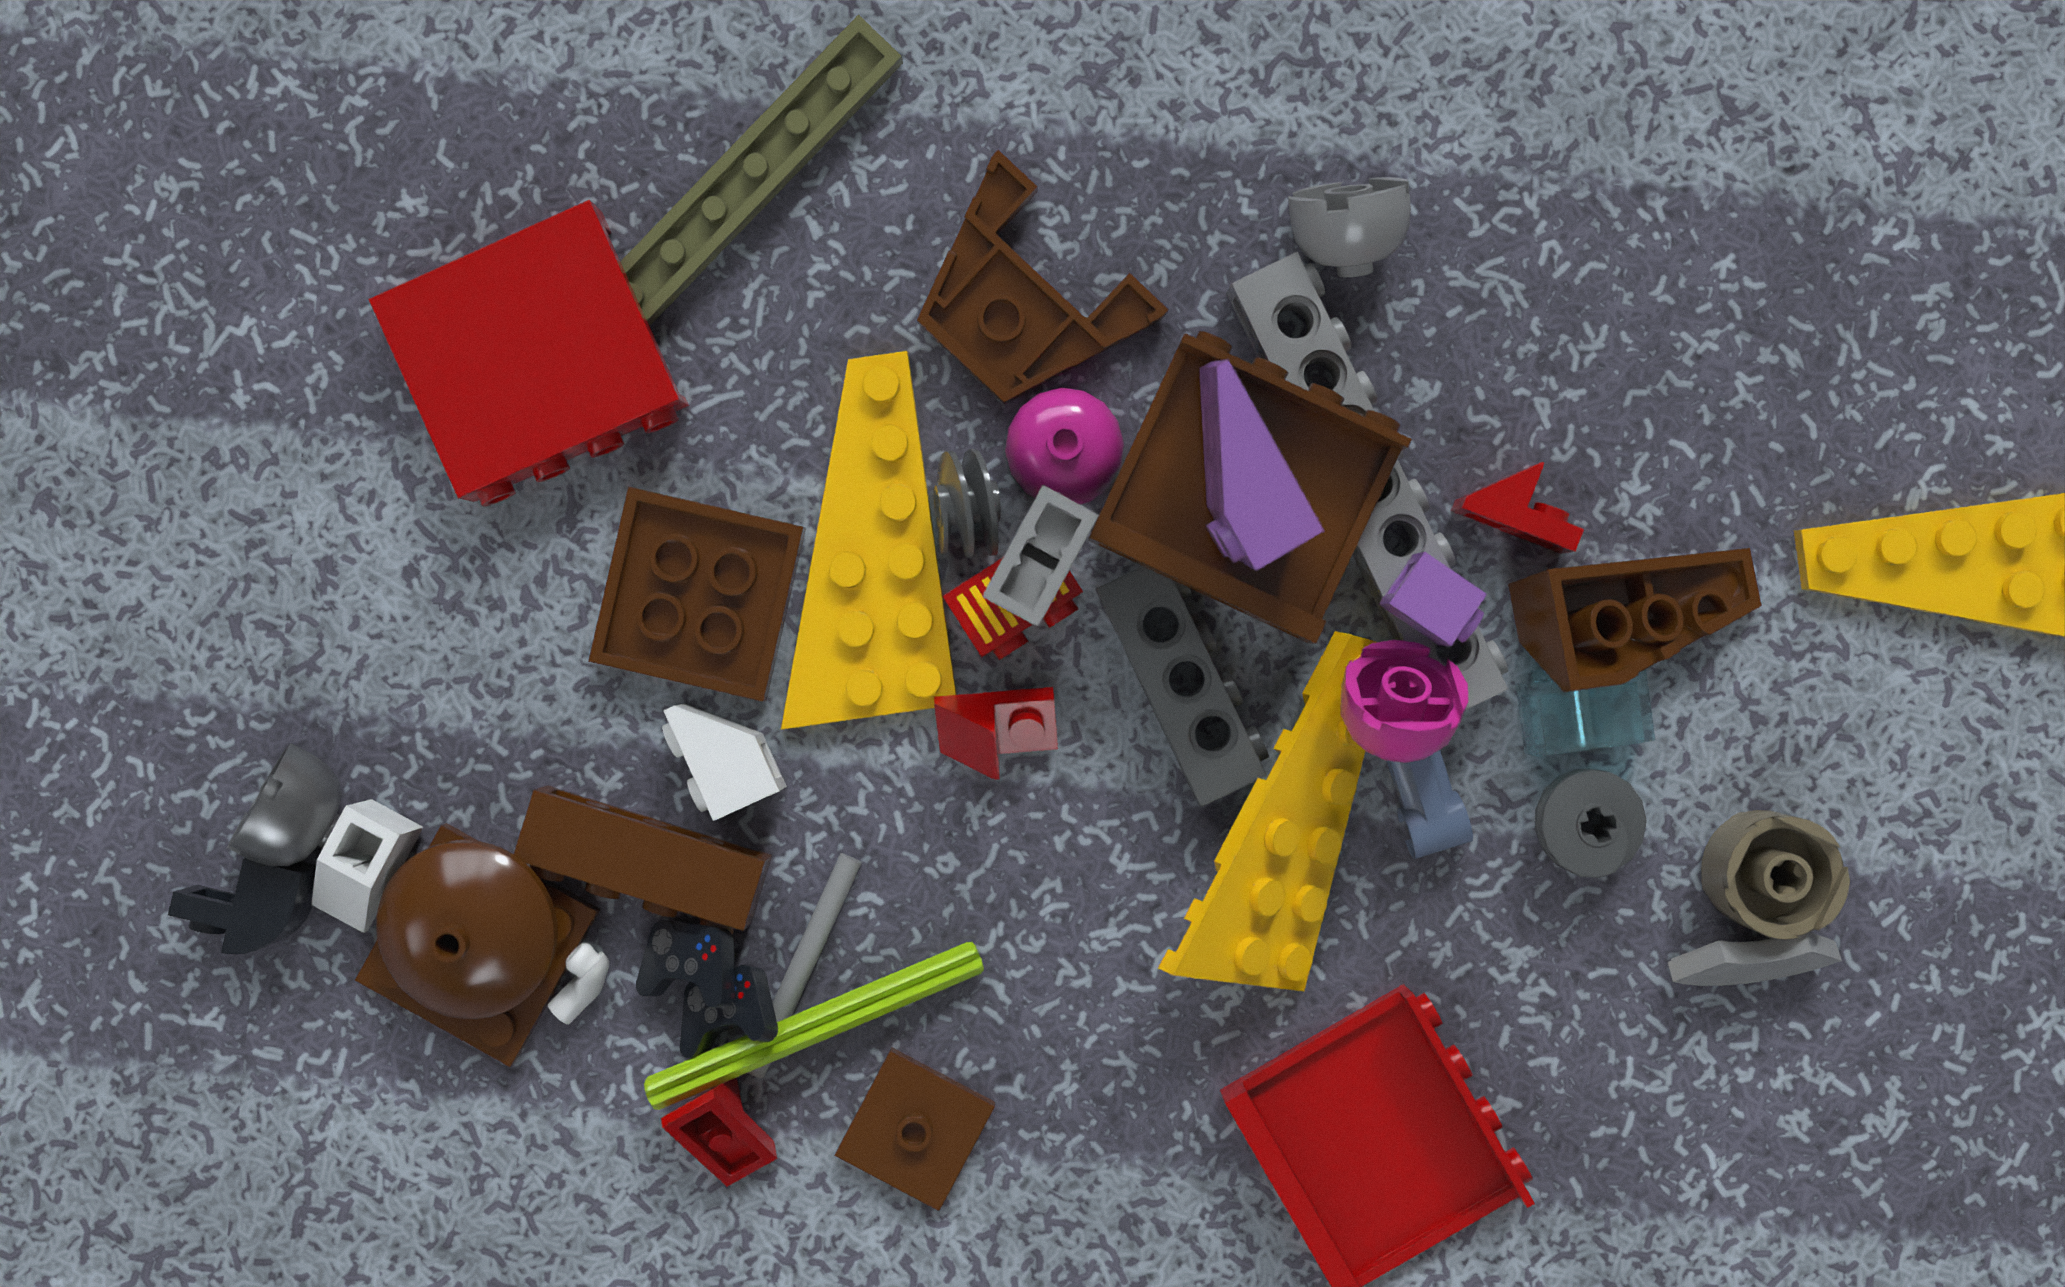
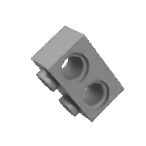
(1040, 556)

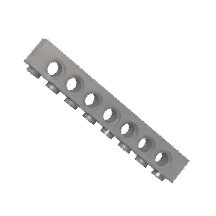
(1298, 288)

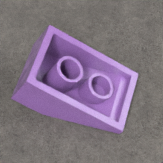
(1247, 481)

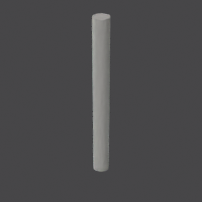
(813, 941)

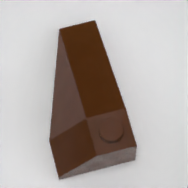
(1621, 617)

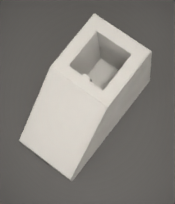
(726, 760)
(360, 861)

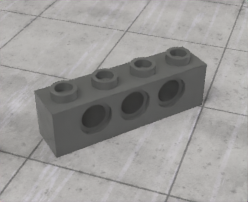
(1207, 771)

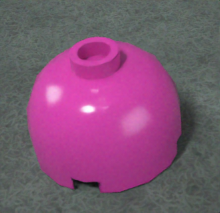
(1065, 444)
(1402, 701)

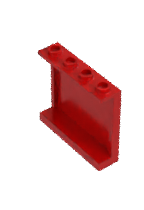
(528, 355)
(1376, 1139)

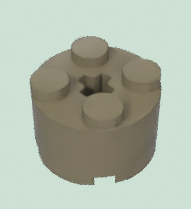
(1808, 882)

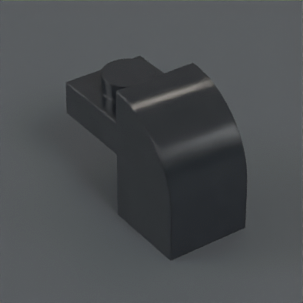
(262, 911)

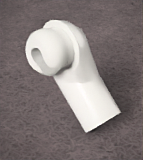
(590, 977)

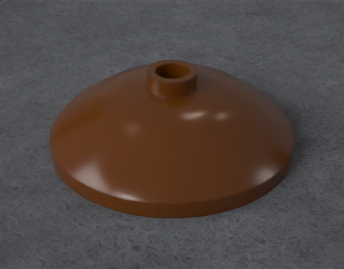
(492, 909)

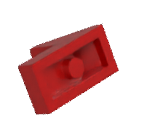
(1506, 508)
(988, 724)
(721, 1133)

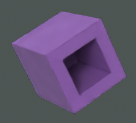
(1434, 600)

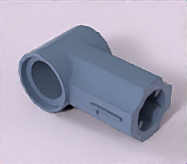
(1429, 806)

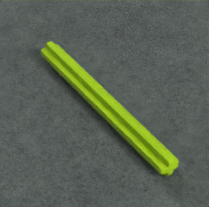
(814, 1025)

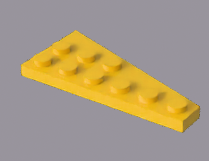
(1964, 562)
(873, 595)
(1282, 849)

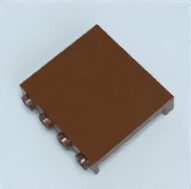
(1161, 509)

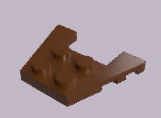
(1008, 318)

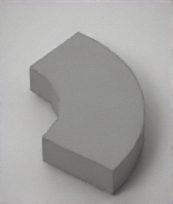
(1753, 961)

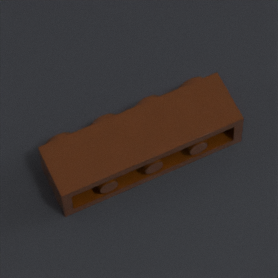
(641, 858)

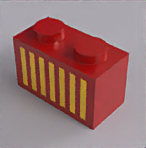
(994, 627)

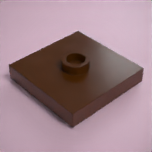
(915, 1129)

